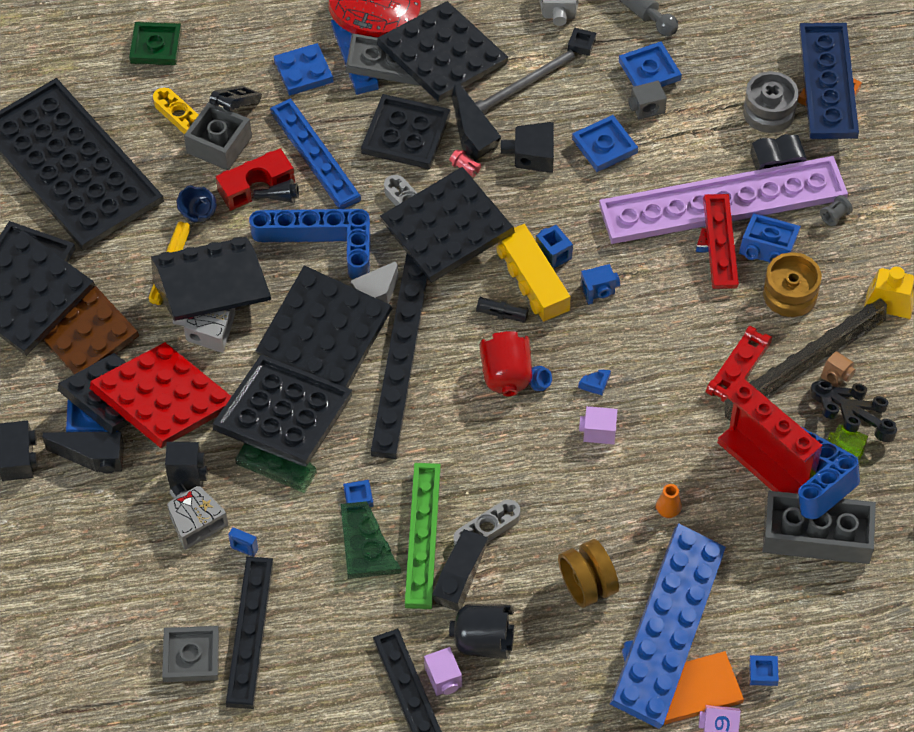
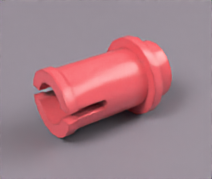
(460, 159)

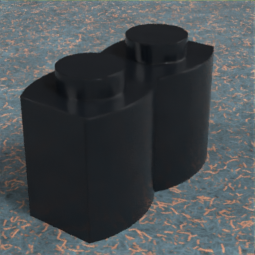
(777, 152)

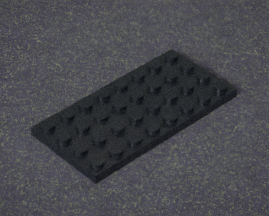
(73, 165)

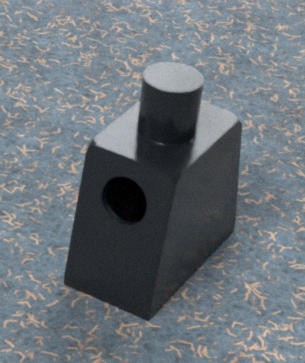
(532, 147)

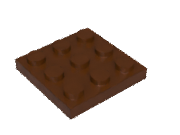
(90, 332)

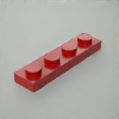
(720, 241)

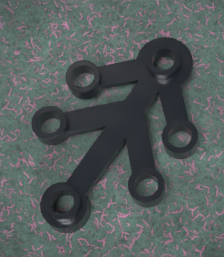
(825, 393)

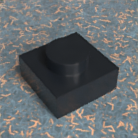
(582, 41)

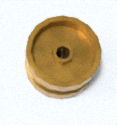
(792, 284)
(588, 573)

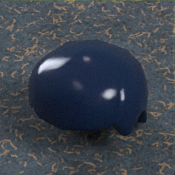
(196, 204)

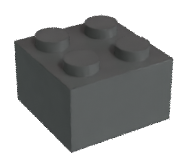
(218, 136)

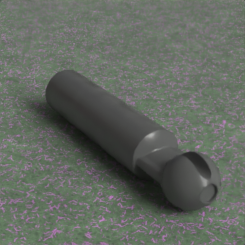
(648, 9)

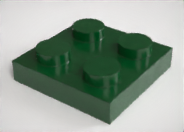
(155, 43)

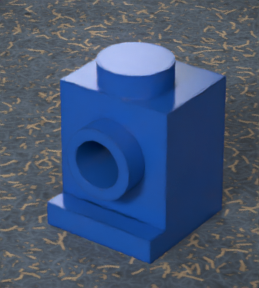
(555, 245)
(599, 282)

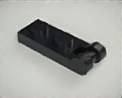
(234, 97)

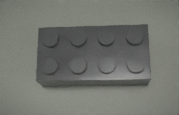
(838, 535)

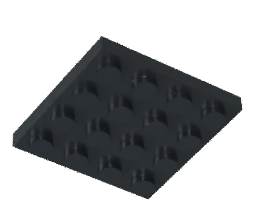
(442, 50)
(447, 224)
(35, 291)
(324, 327)
(282, 410)

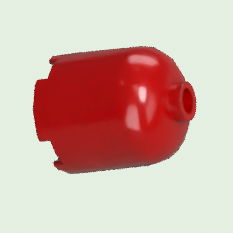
(506, 362)

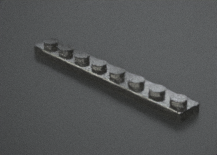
(817, 351)

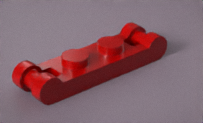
(739, 363)

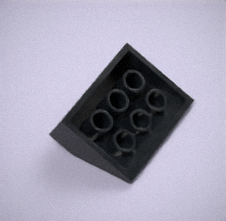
(209, 278)

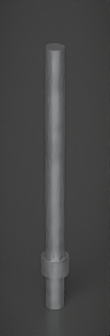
(525, 81)

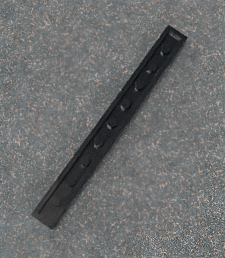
(399, 362)

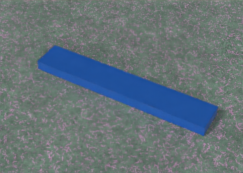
(315, 154)

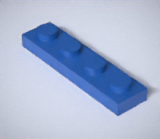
(360, 83)

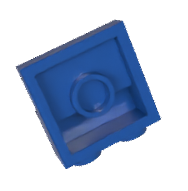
(768, 238)

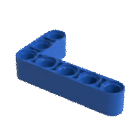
(318, 226)
(834, 479)

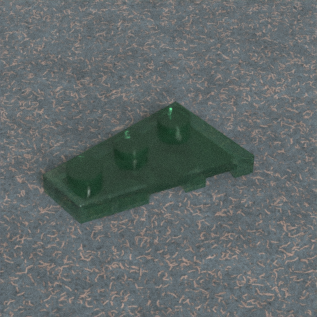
(276, 468)
(364, 543)

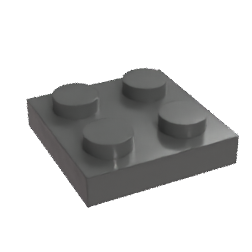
(190, 654)

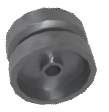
(770, 102)

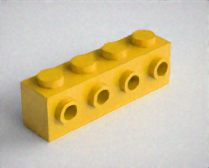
(534, 274)

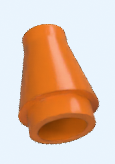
(669, 502)

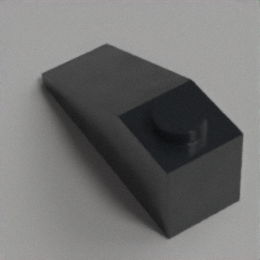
(474, 129)
(93, 450)
(460, 570)

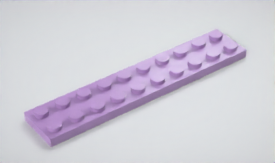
(750, 192)

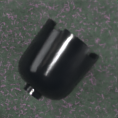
(483, 630)

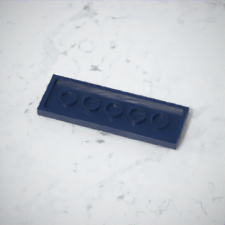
(828, 81)

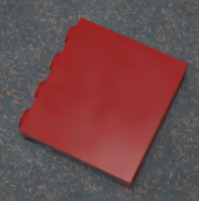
(769, 441)

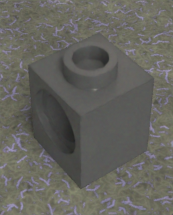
(647, 100)

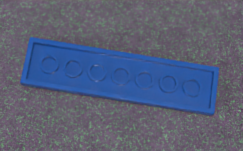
(668, 626)

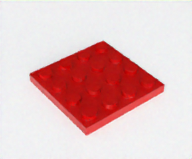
(161, 394)

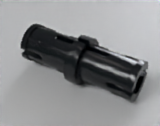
(502, 309)

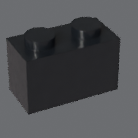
(17, 450)
(185, 464)

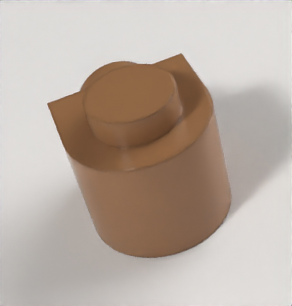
(838, 369)

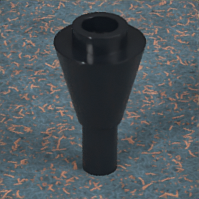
(284, 191)

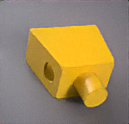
(895, 289)

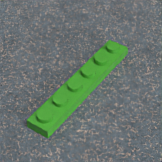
(422, 536)

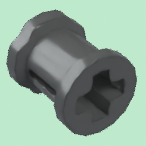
(839, 208)

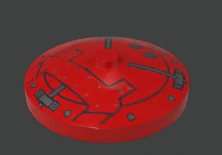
(373, 16)

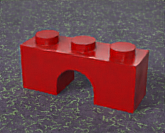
(235, 183)

